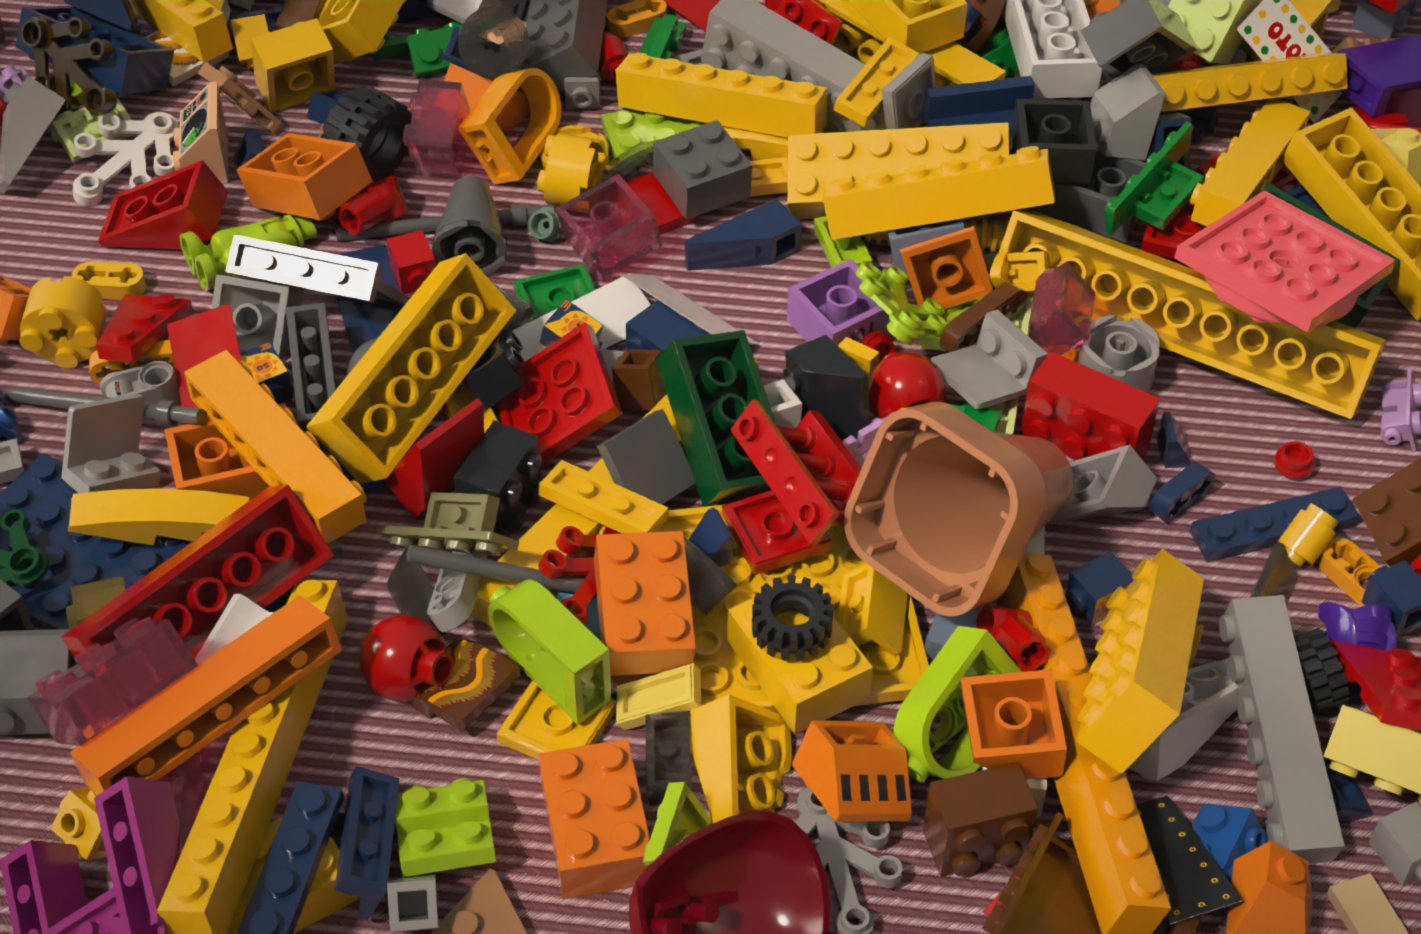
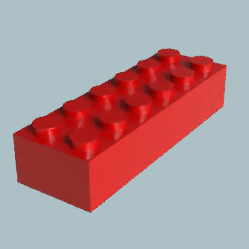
(250, 553)

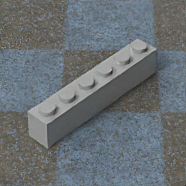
(1280, 728)

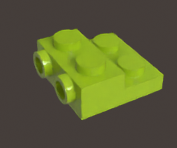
(443, 827)

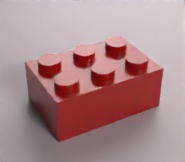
(1086, 410)

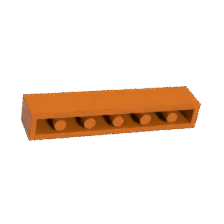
(210, 698)

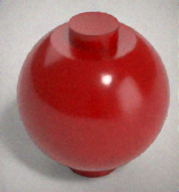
(904, 382)
(403, 654)

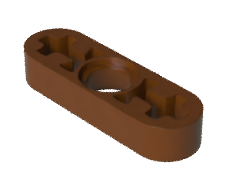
(966, 327)

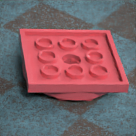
(1283, 263)

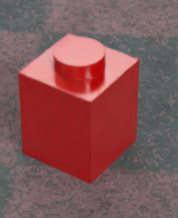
(410, 260)

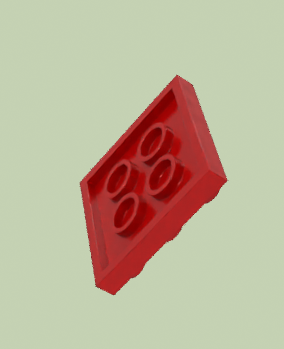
(563, 394)

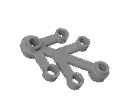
(837, 852)

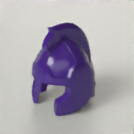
(1364, 626)

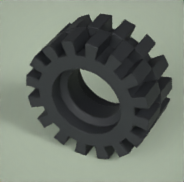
(792, 638)
(1321, 671)

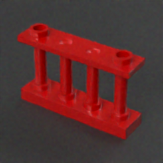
(788, 472)

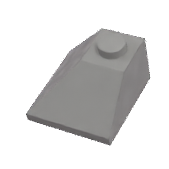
(257, 310)
(1107, 485)

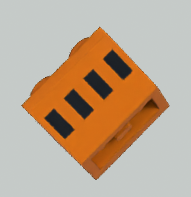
(855, 770)

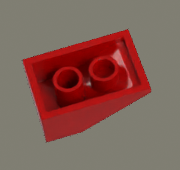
(165, 208)
(436, 459)

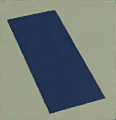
(365, 319)

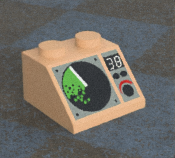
(203, 133)

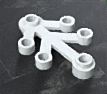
(125, 152)

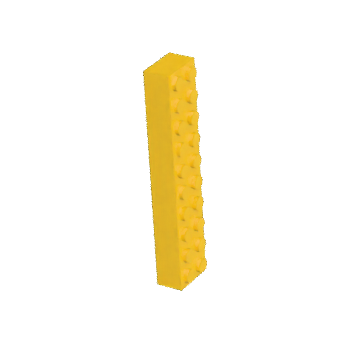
(1320, 367)

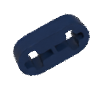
(1182, 492)

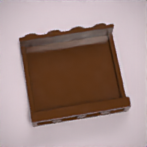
(1054, 893)

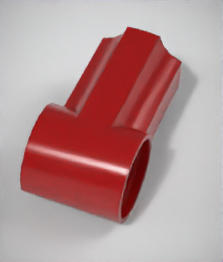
(378, 204)
(1015, 634)

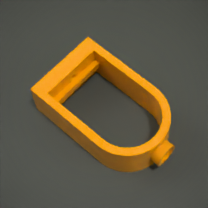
(487, 140)

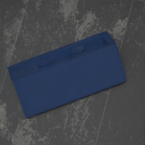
(976, 102)
(367, 838)

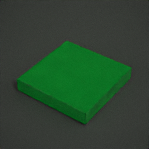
(552, 288)

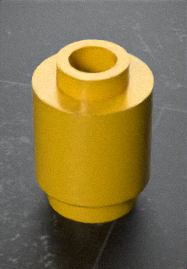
(1308, 535)

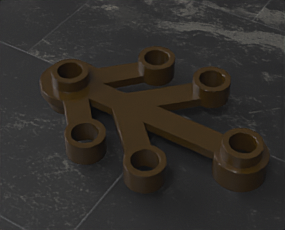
(40, 37)

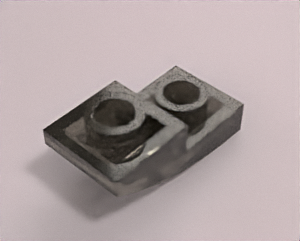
(627, 163)
(706, 579)

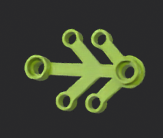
(888, 292)

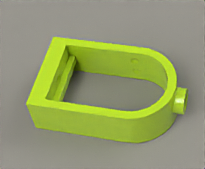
(552, 648)
(914, 718)

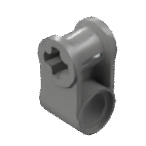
(153, 381)

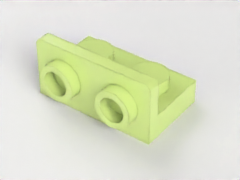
(72, 123)

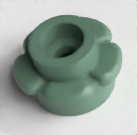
(537, 225)

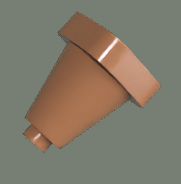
(952, 505)

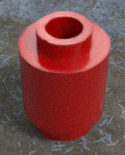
(611, 56)

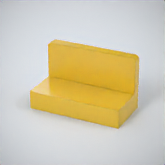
(872, 609)

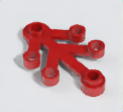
(573, 566)

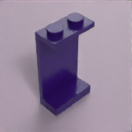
(1381, 69)

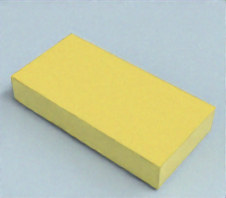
(660, 693)

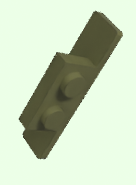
(457, 522)

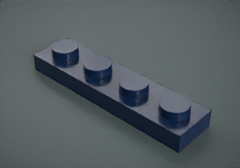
(1264, 524)
(293, 860)

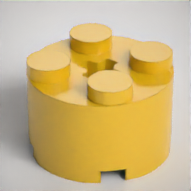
(570, 167)
(63, 321)

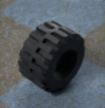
(372, 123)

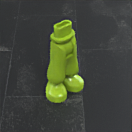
(213, 258)

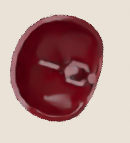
(735, 878)

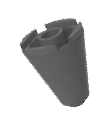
(471, 226)

